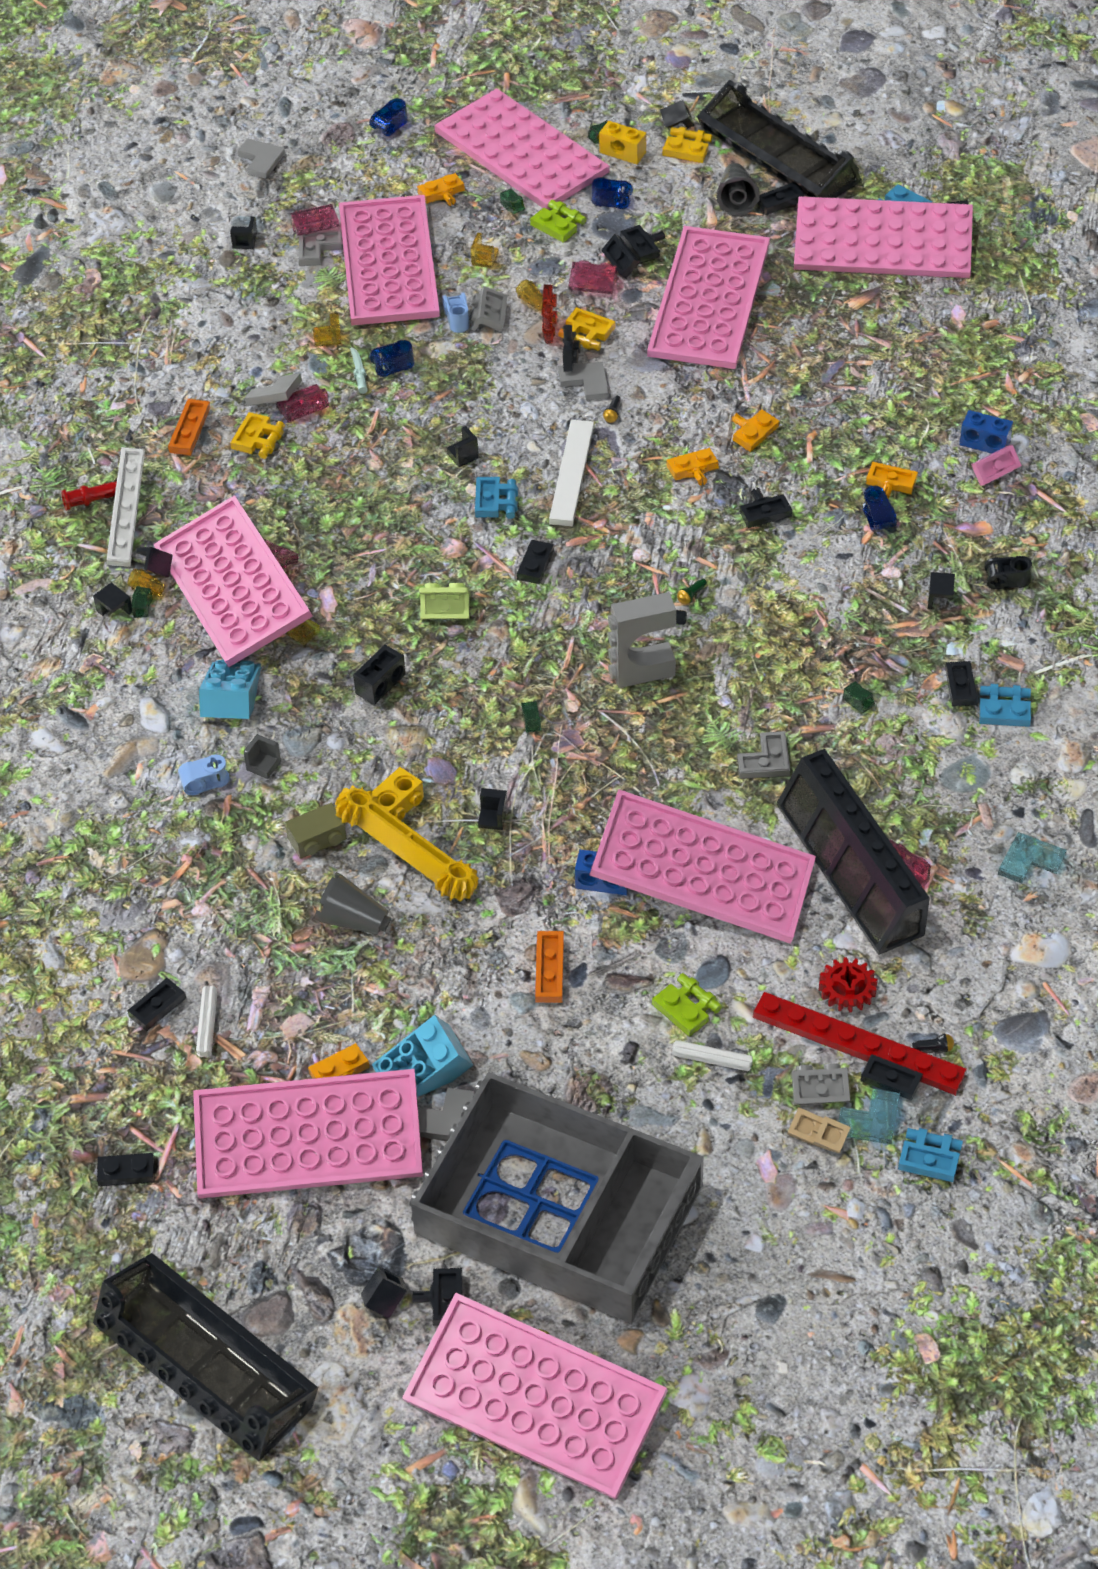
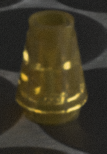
(529, 293)
(141, 578)

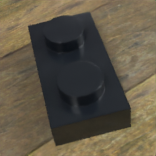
(779, 198)
(620, 256)
(535, 561)
(961, 683)
(156, 1004)
(891, 1077)
(126, 1169)

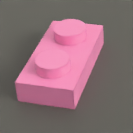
(996, 465)

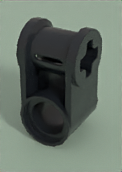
(1010, 572)

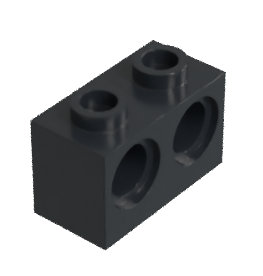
(379, 674)

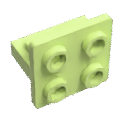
(444, 602)

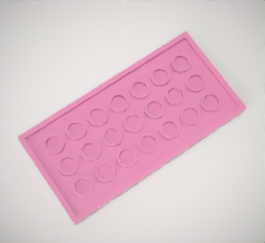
(521, 148)
(883, 237)
(388, 260)
(709, 297)
(233, 581)
(703, 866)
(307, 1133)
(535, 1395)

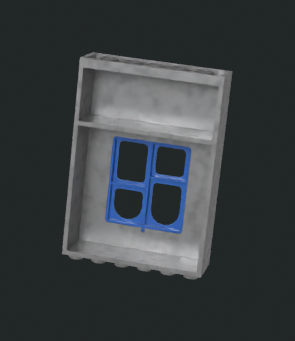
(614, 1238)

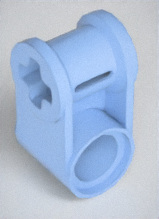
(456, 312)
(201, 775)

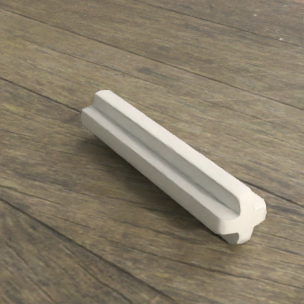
(206, 1021)
(712, 1055)

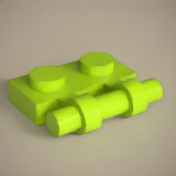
(555, 225)
(681, 1010)

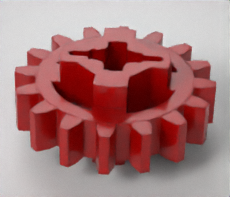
(847, 984)

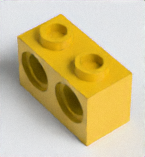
(399, 793)

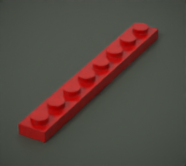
(857, 1041)

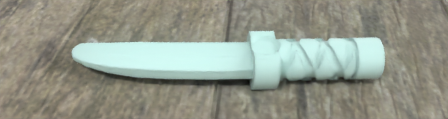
(359, 372)

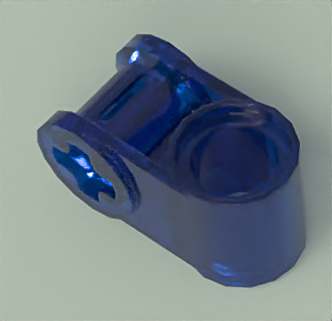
(390, 117)
(609, 193)
(394, 358)
(878, 509)

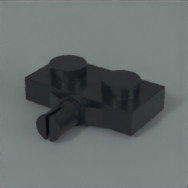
(642, 243)
(571, 348)
(765, 509)
(444, 1286)

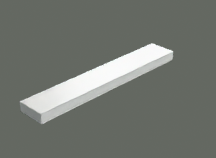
(571, 473)
(125, 507)

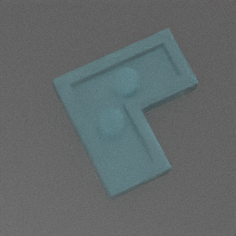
(1027, 852)
(877, 1123)

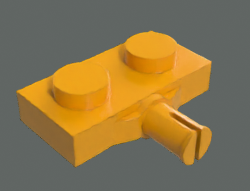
(442, 189)
(754, 430)
(693, 465)
(891, 478)
(345, 1062)

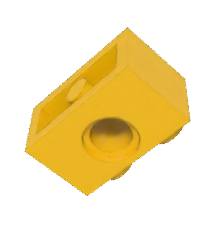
(622, 142)

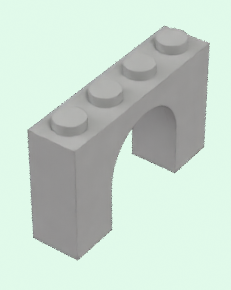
(629, 622)

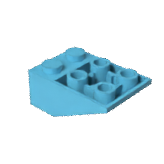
(229, 690)
(432, 1053)

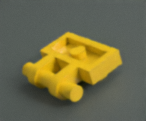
(685, 149)
(590, 324)
(251, 432)

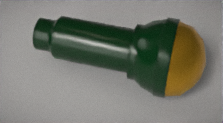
(686, 595)

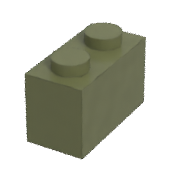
(315, 830)

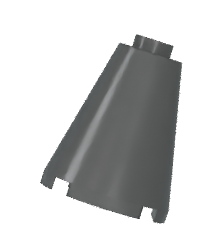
(737, 191)
(351, 907)

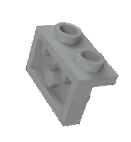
(488, 309)
(820, 1085)

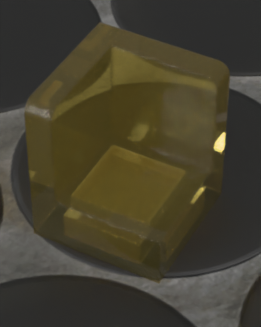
(482, 254)
(328, 334)
(304, 632)

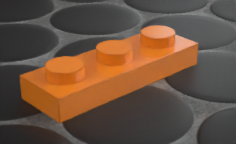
(189, 427)
(549, 967)

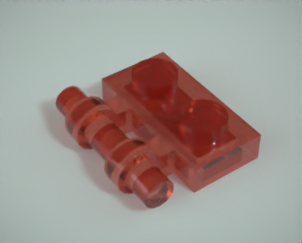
(549, 316)

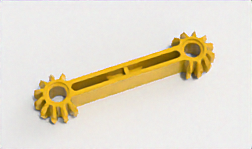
(450, 876)

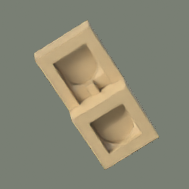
(818, 1130)

